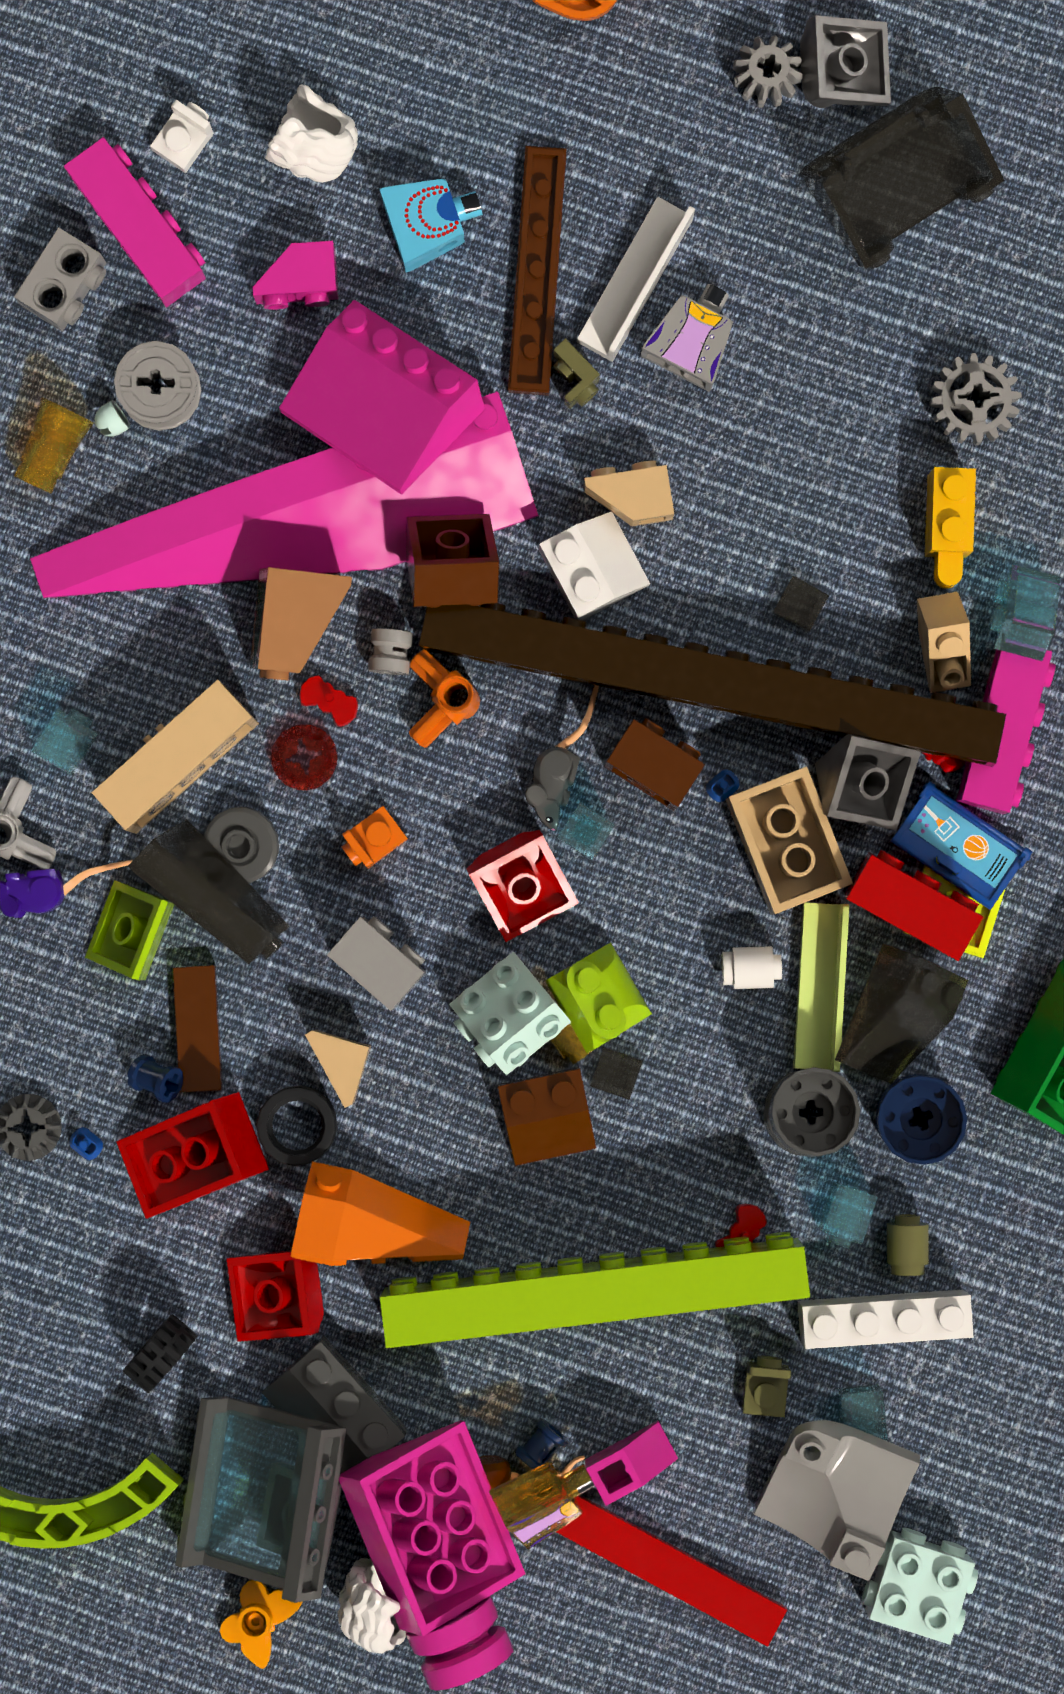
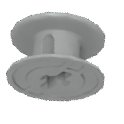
(143, 366)

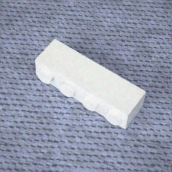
(885, 1319)

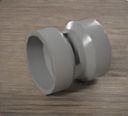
(390, 652)

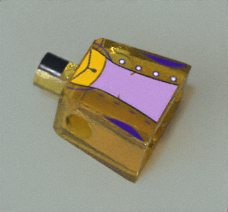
(541, 1501)

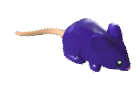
(41, 889)

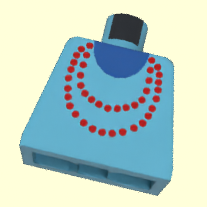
(427, 219)

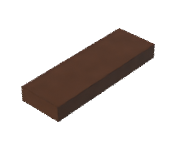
(197, 1028)

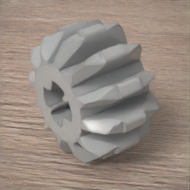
(751, 71)

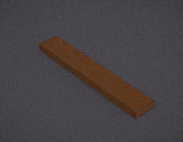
(537, 270)

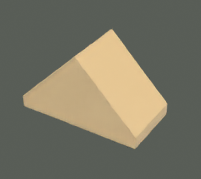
(342, 1062)

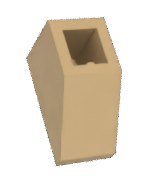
(633, 495)
(944, 641)

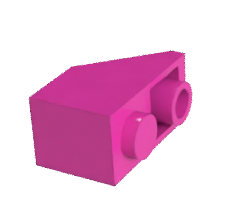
(299, 275)
(630, 1462)

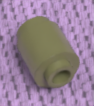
(907, 1245)

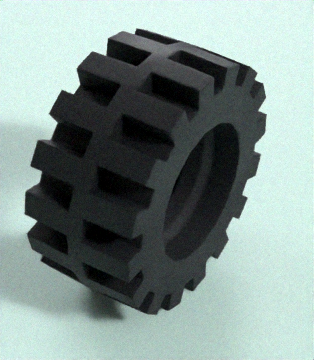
(160, 1353)

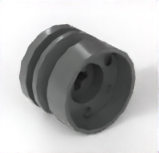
(826, 1092)

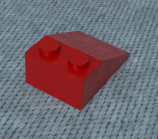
(192, 1155)

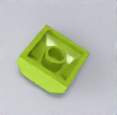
(598, 997)

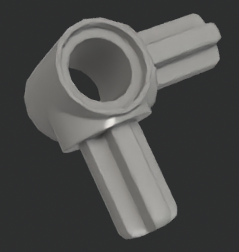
(18, 844)

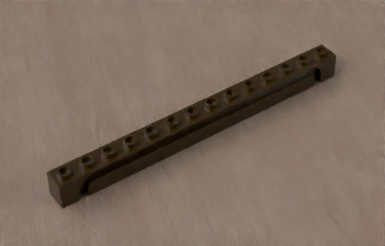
(716, 681)

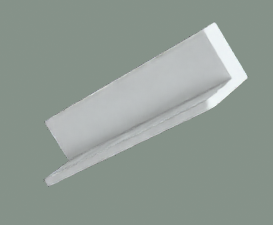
(635, 278)

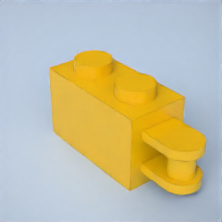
(949, 521)

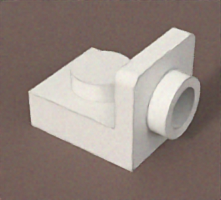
(183, 135)

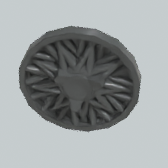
(245, 841)

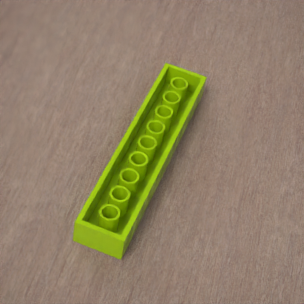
(594, 1291)

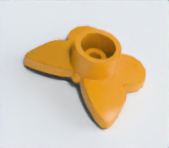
(257, 1620)

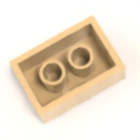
(788, 841)

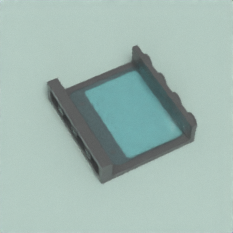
(261, 1495)

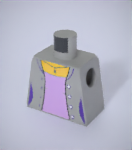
(692, 338)

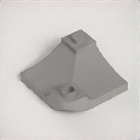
(839, 1492)

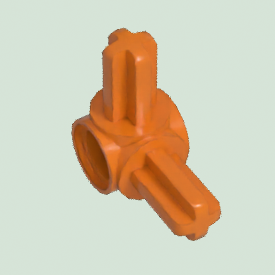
(443, 685)

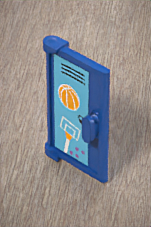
(962, 845)

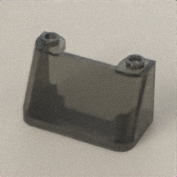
(902, 172)

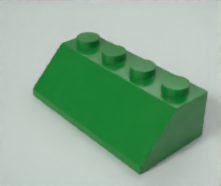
(1035, 1069)

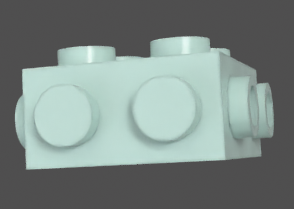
(508, 1015)
(921, 1586)

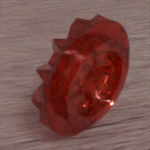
(320, 768)

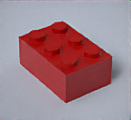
(914, 904)

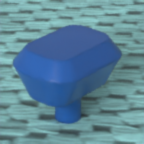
(722, 785)
(86, 1143)

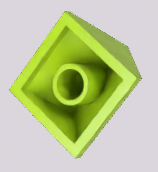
(129, 931)

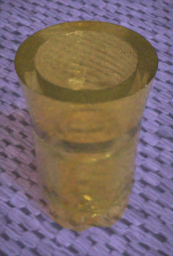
(51, 445)

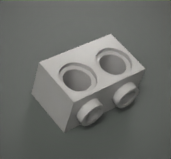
(50, 275)

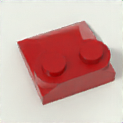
(521, 883)
(274, 1296)

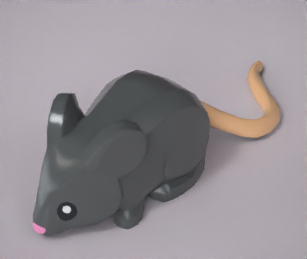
(554, 772)

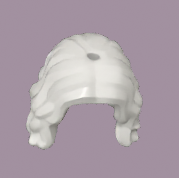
(313, 138)
(367, 1612)

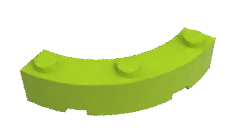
(87, 1518)

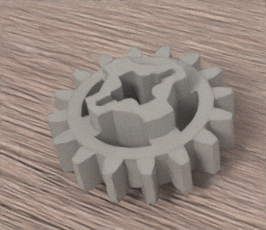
(975, 381)

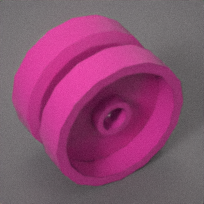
(462, 1647)

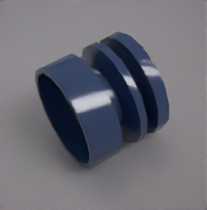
(944, 1127)

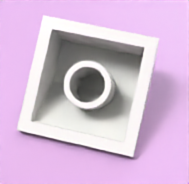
(593, 565)

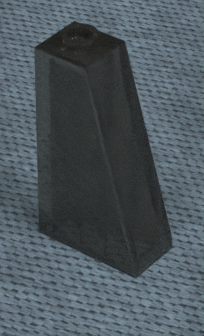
(210, 891)

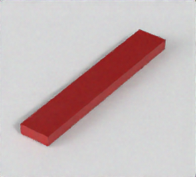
(675, 1571)

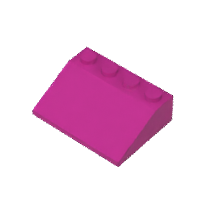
(381, 397)
(431, 1527)

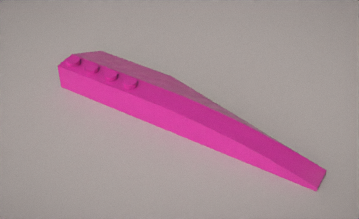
(298, 517)

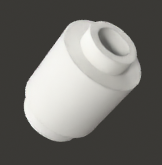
(751, 967)

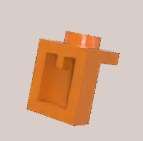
(373, 838)

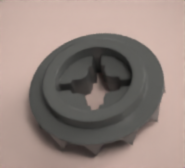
(40, 1112)

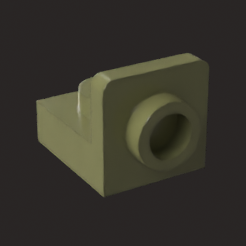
(573, 366)
(766, 1387)

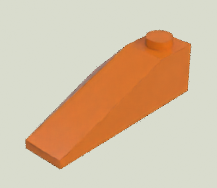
(362, 1218)

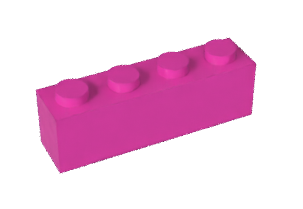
(135, 221)
(1016, 688)

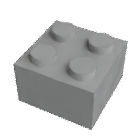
(377, 962)

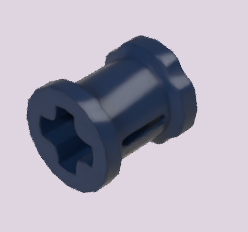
(155, 1078)
(541, 1445)

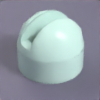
(111, 419)

